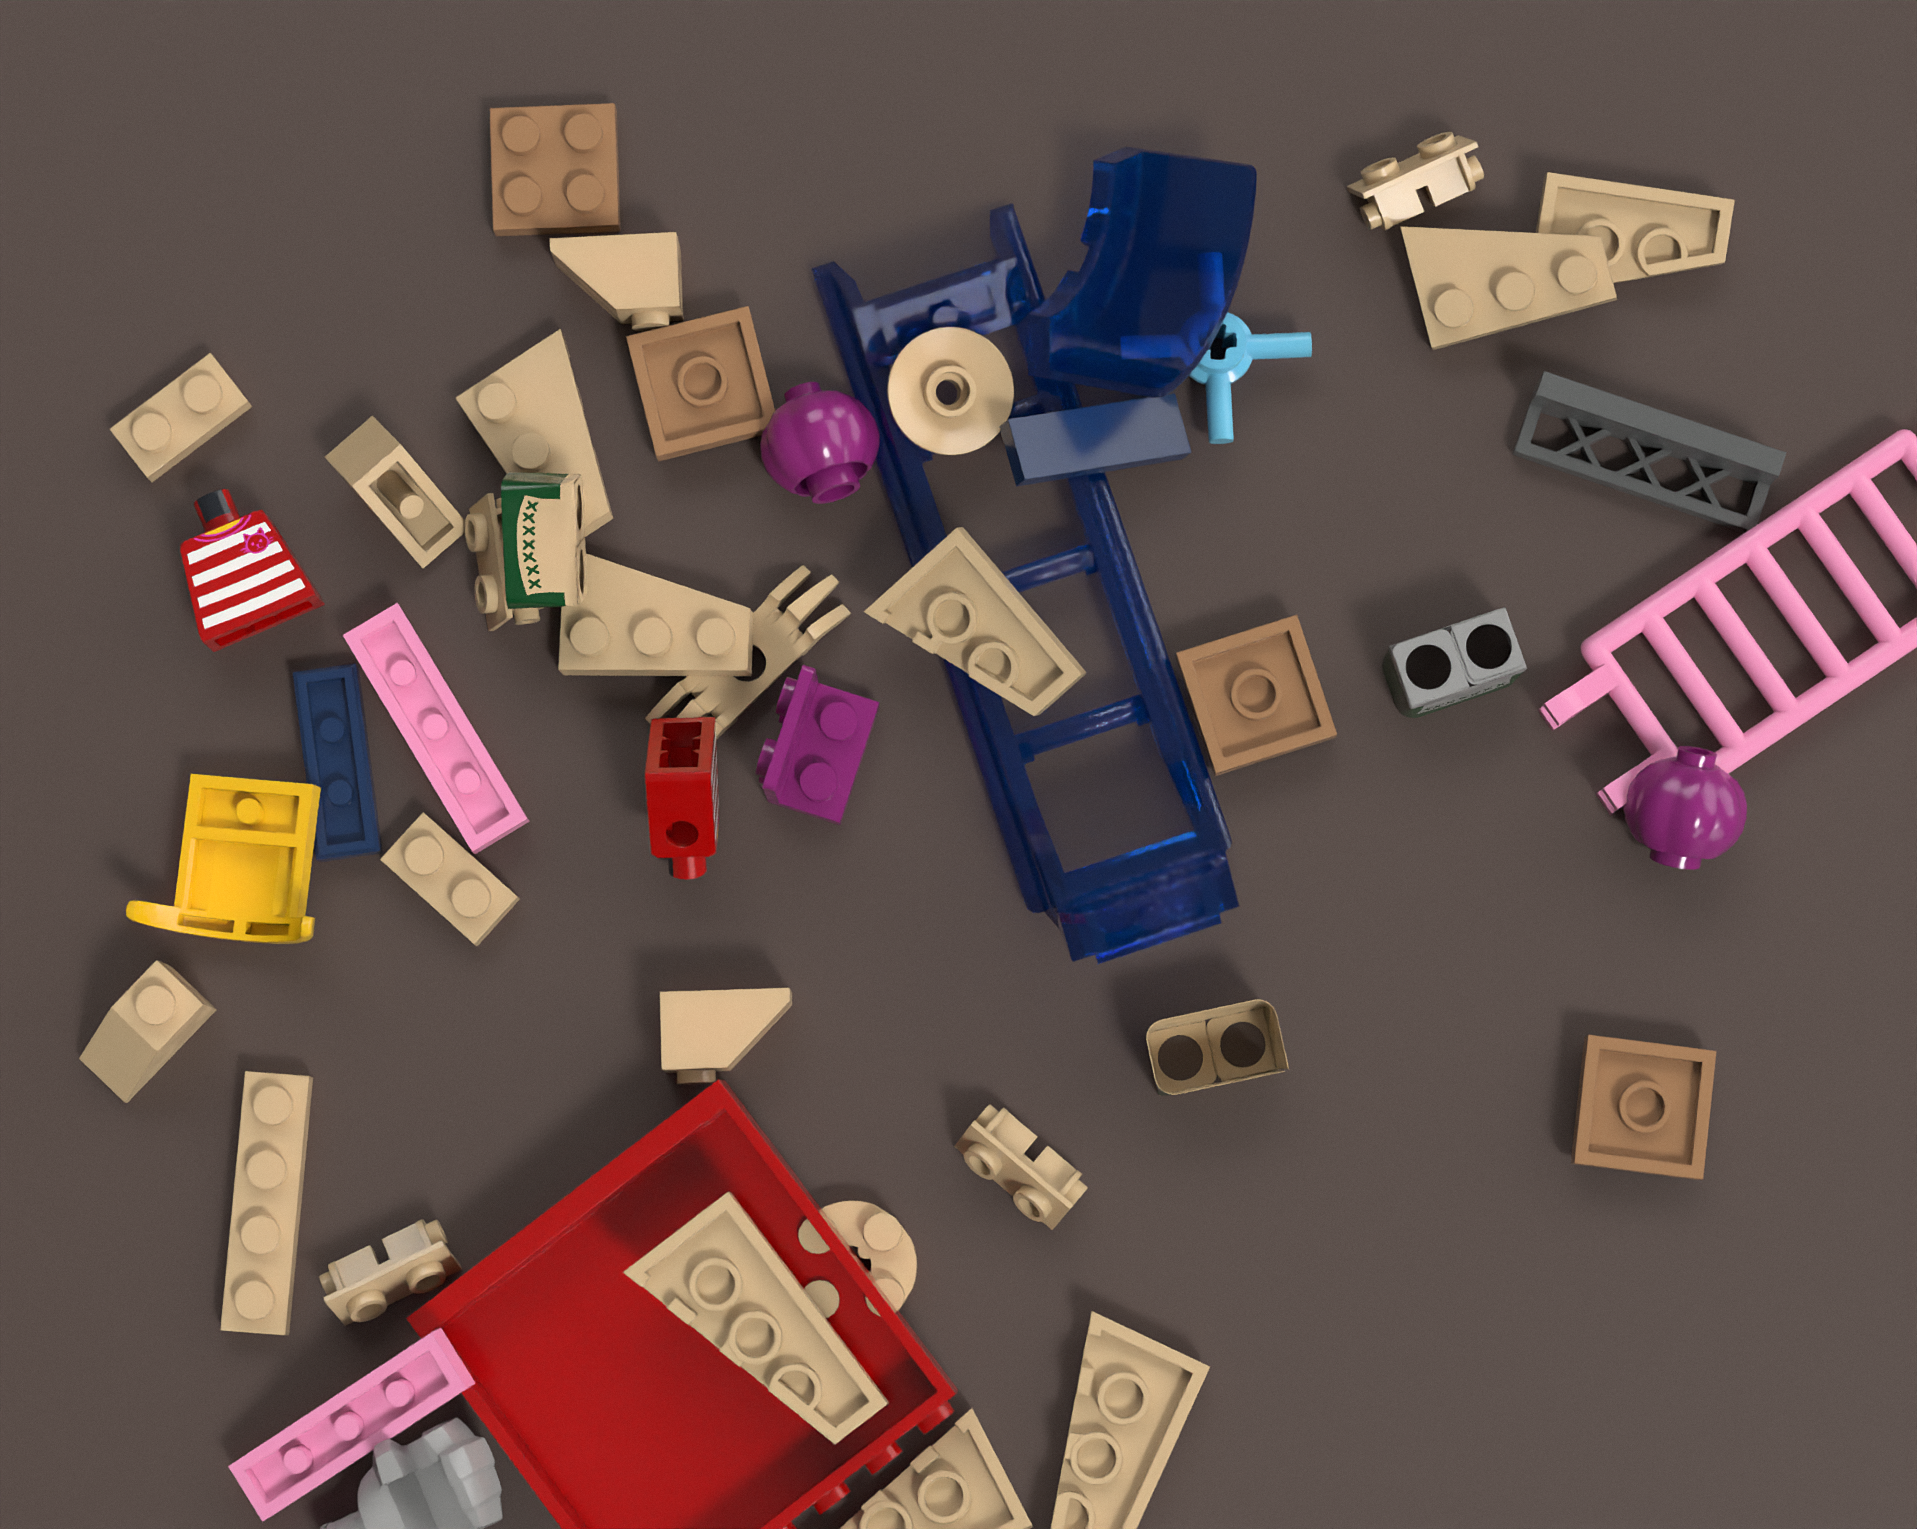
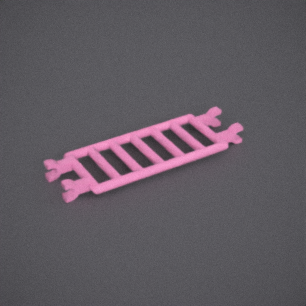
(1700, 584)

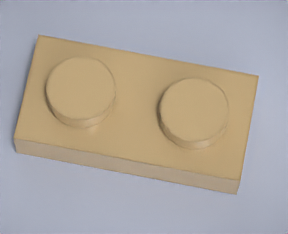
(180, 417)
(450, 879)

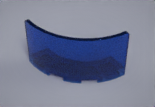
(1156, 275)

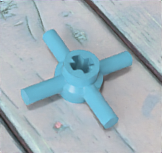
(1243, 349)

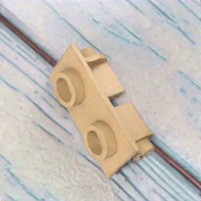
(1393, 185)
(485, 538)
(996, 1150)
(417, 1264)

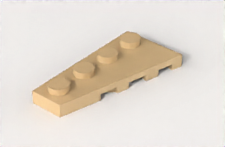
(750, 1306)
(1122, 1426)
(948, 1487)

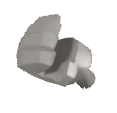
(429, 1484)

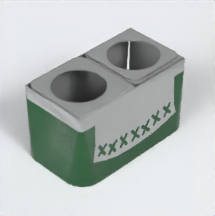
(1417, 702)

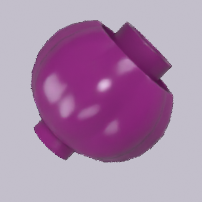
(819, 443)
(1685, 808)

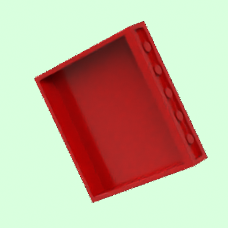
(627, 1407)

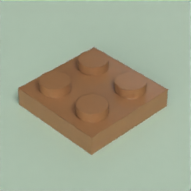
(555, 169)
(702, 383)
(1255, 695)
(1643, 1107)

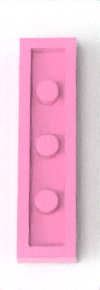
(436, 728)
(351, 1424)

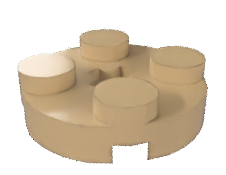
(877, 1238)

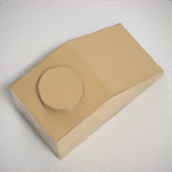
(627, 275)
(397, 491)
(715, 1028)
(145, 1029)

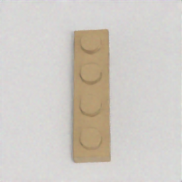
(266, 1203)

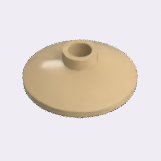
(981, 383)

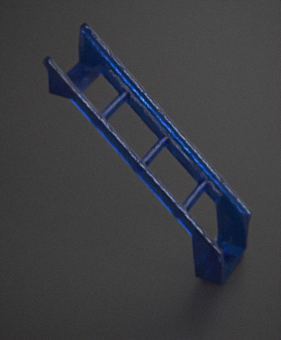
(1137, 894)

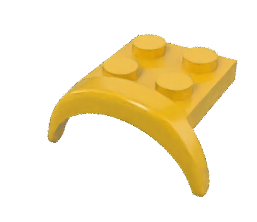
(242, 862)

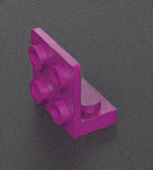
(817, 747)

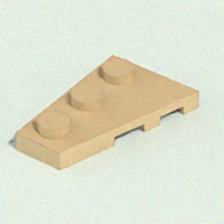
(1640, 226)
(1501, 279)
(537, 422)
(978, 621)
(652, 628)

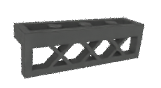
(1654, 430)

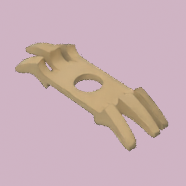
(778, 640)

